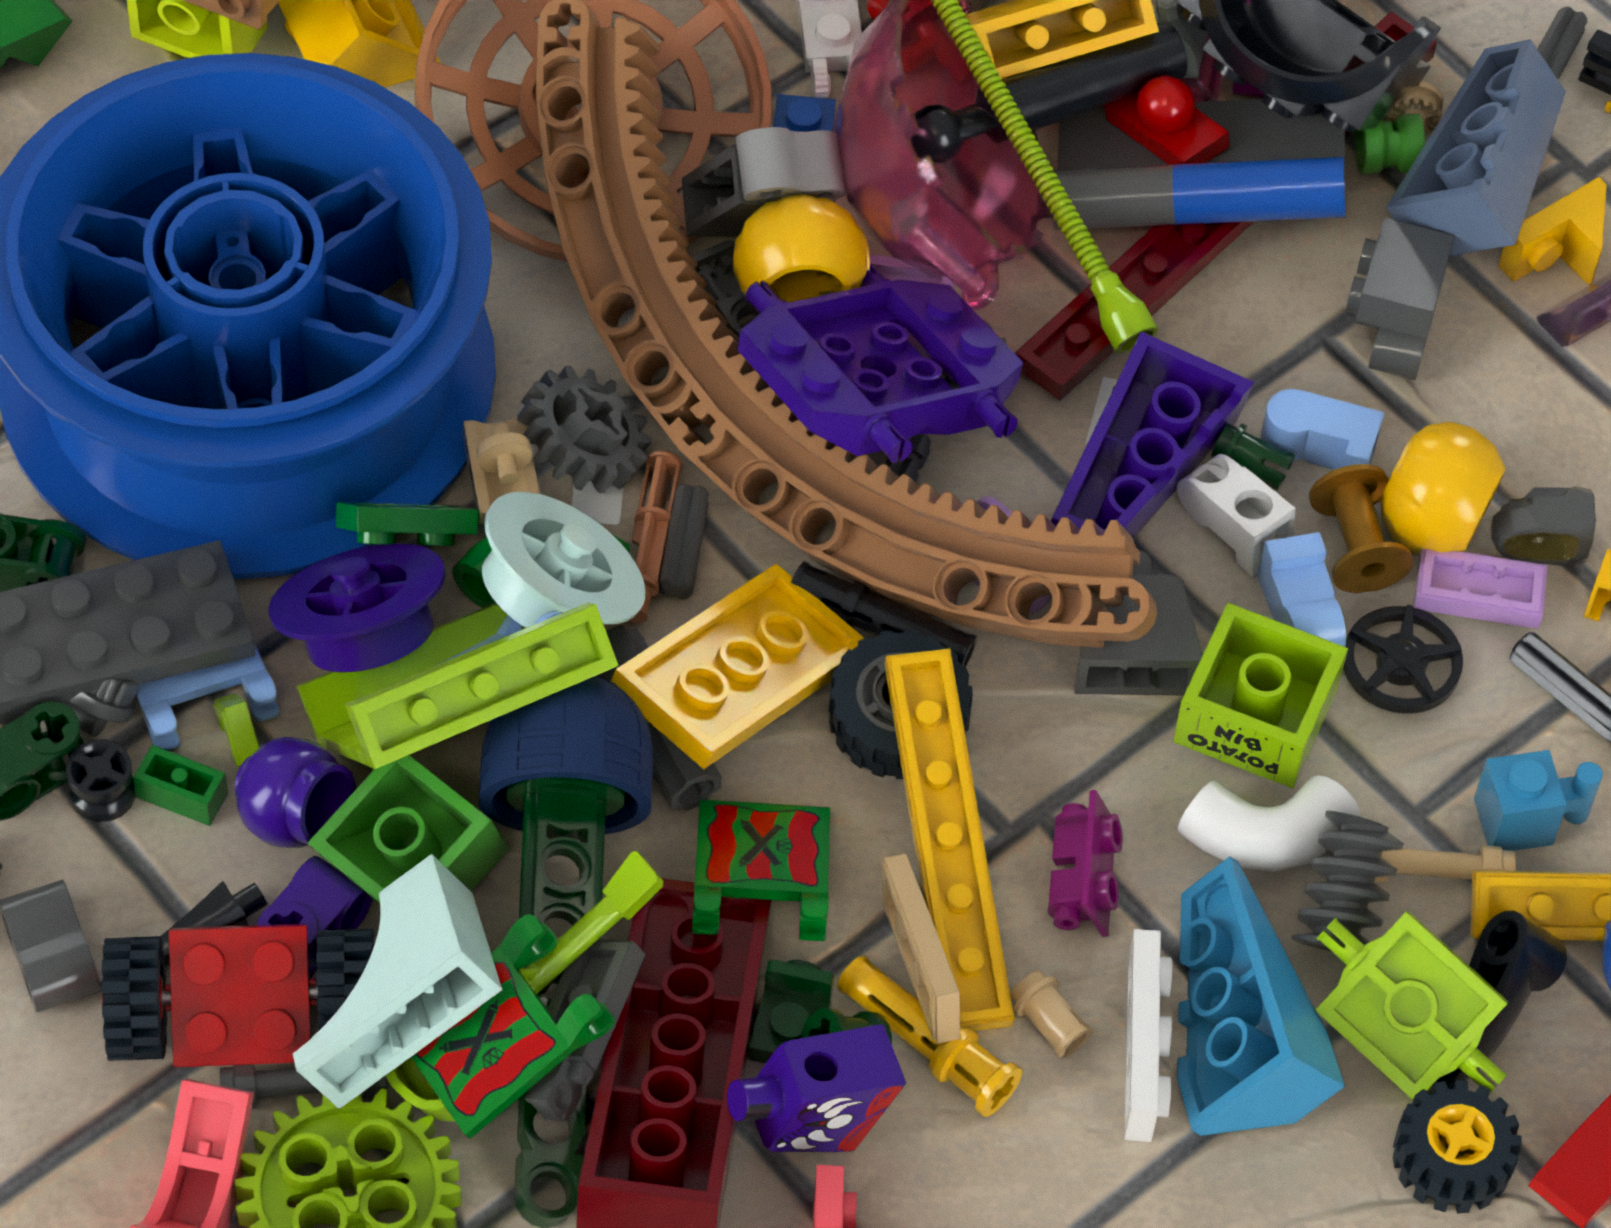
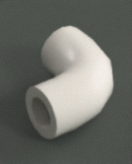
(1265, 836)

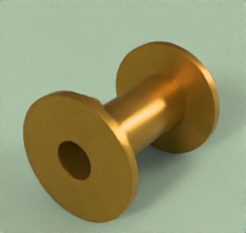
(1351, 496)

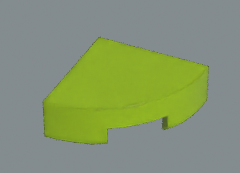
(236, 721)

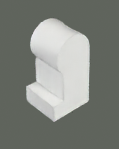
(1236, 508)

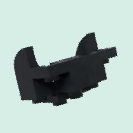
(1312, 56)

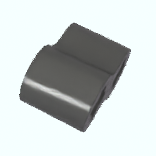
(49, 946)

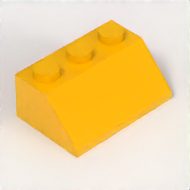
(359, 36)

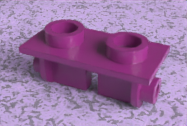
(1089, 842)

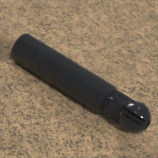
(1055, 92)

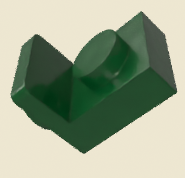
(789, 997)

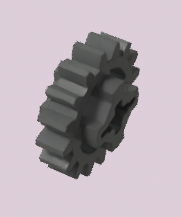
(584, 429)

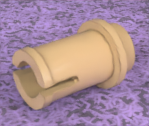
(1050, 1013)

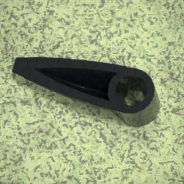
(1515, 961)

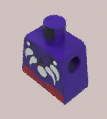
(820, 1091)

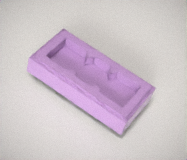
(1481, 587)

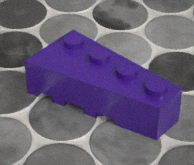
(1151, 435)

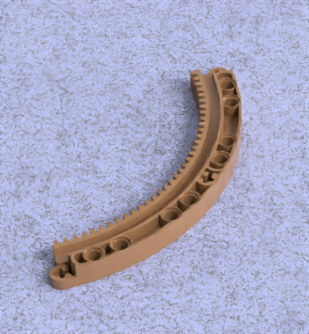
(888, 528)

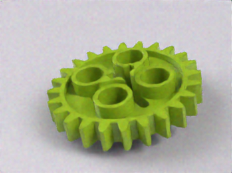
(337, 1142)

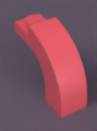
(202, 1158)

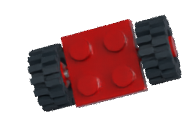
(230, 994)

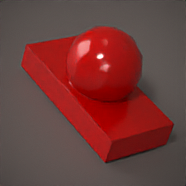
(1168, 123)

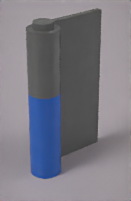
(1268, 173)

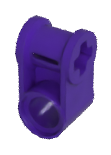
(320, 898)

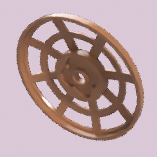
(675, 46)

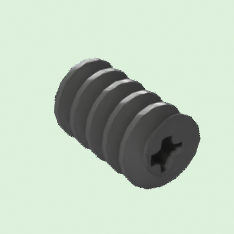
(1349, 878)

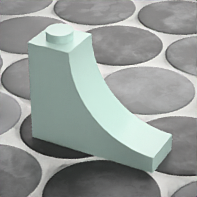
(419, 982)

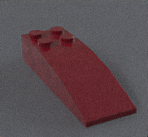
(684, 1034)

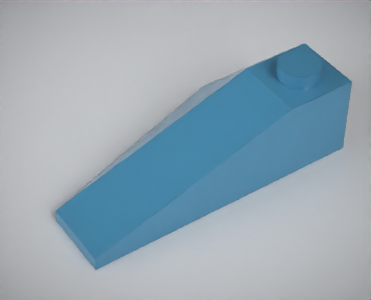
(1251, 1029)

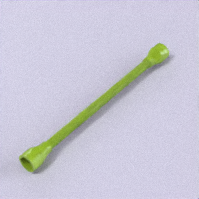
(1119, 309)

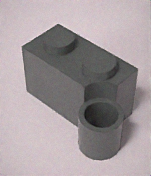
(1399, 292)

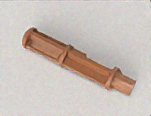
(653, 522)

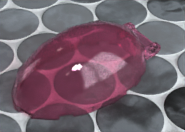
(937, 217)

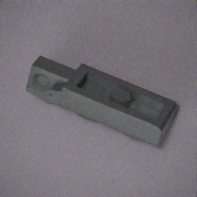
(608, 975)

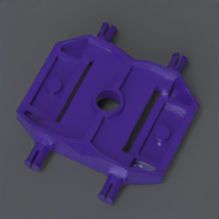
(858, 379)

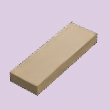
(921, 949)

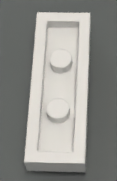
(1146, 1036)

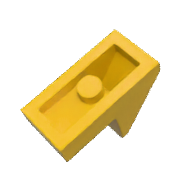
(1564, 229)

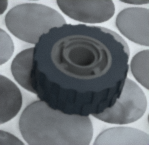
(861, 694)

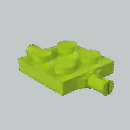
(1411, 1005)

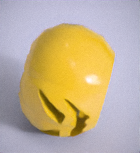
(801, 248)
(1441, 488)

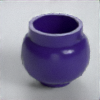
(290, 790)

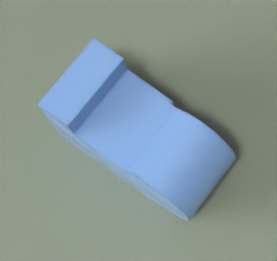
(1321, 428)
(1300, 587)

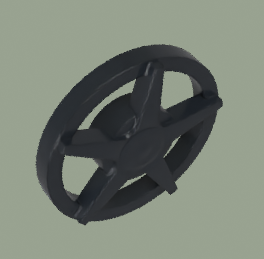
(1403, 659)

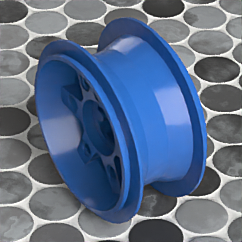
(236, 258)

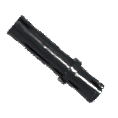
(878, 614)

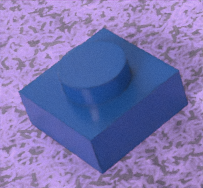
(804, 113)

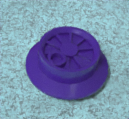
(361, 605)

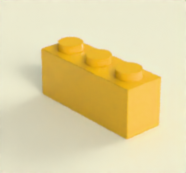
(1043, 32)

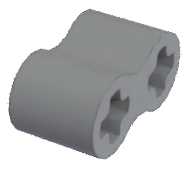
(789, 162)

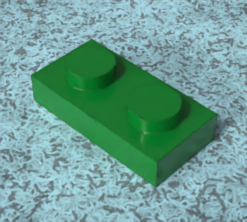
(380, 521)

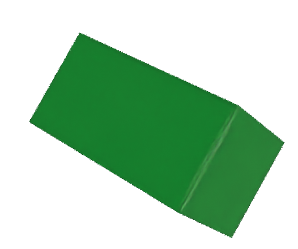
(180, 785)

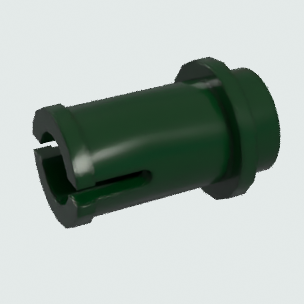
(1252, 452)

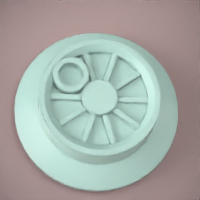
(556, 560)

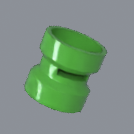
(1390, 144)

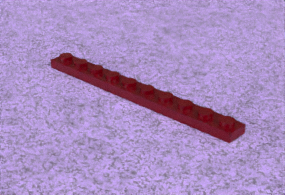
(1152, 270)

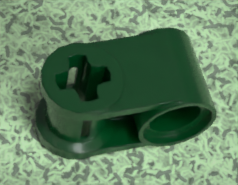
(29, 552)
(30, 759)

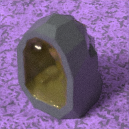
(1546, 526)

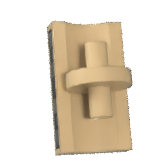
(498, 461)

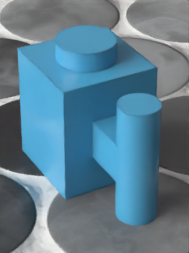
(1525, 800)

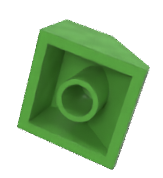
(399, 821)

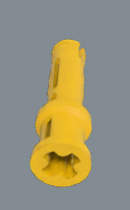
(959, 1061)

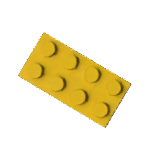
(737, 665)

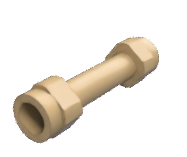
(1448, 864)

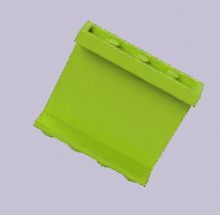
(415, 704)

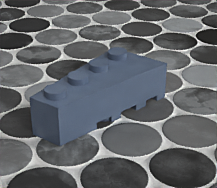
(1484, 152)

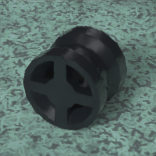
(95, 764)

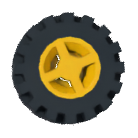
(1462, 1123)

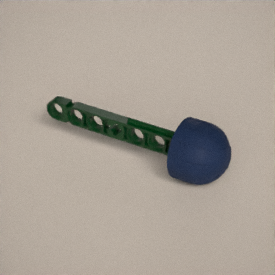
(568, 774)

